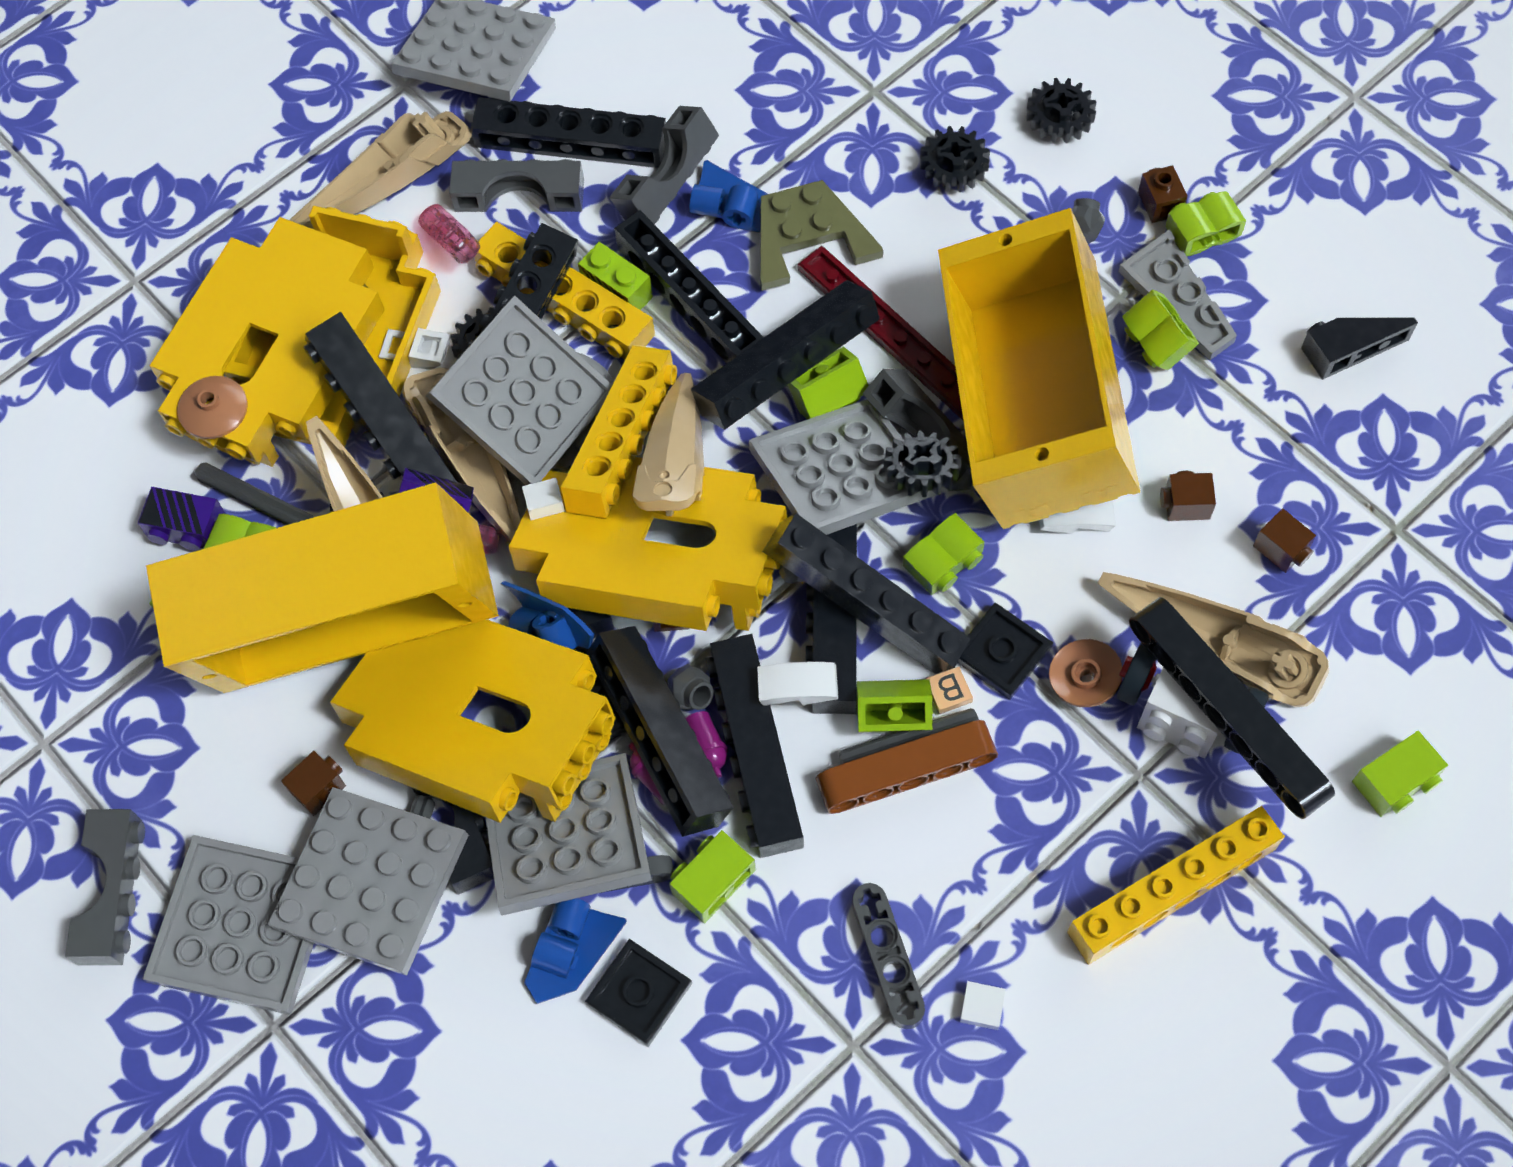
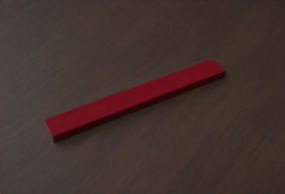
(891, 331)

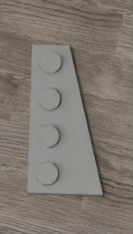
(1168, 271)

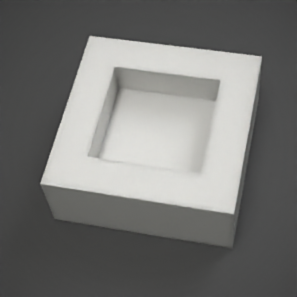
(543, 499)
(982, 1005)

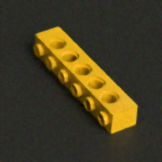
(581, 293)
(618, 432)
(1175, 885)

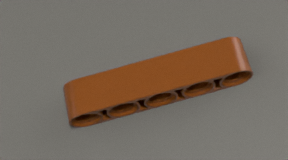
(906, 766)

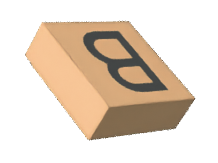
(950, 690)

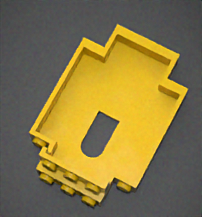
(283, 290)
(404, 290)
(615, 572)
(412, 728)

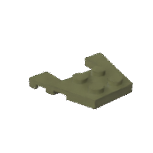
(804, 219)

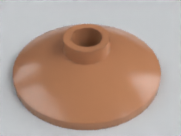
(217, 417)
(1080, 659)

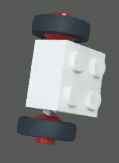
(1169, 710)

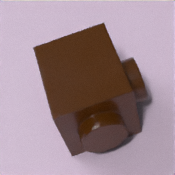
(1160, 192)
(1188, 496)
(1285, 541)
(313, 781)

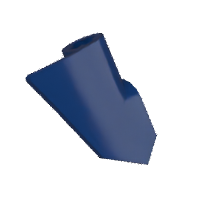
(727, 198)
(548, 620)
(570, 948)

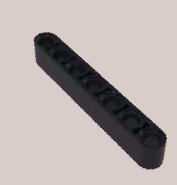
(1232, 708)

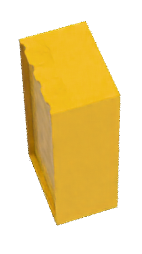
(1036, 371)
(322, 590)

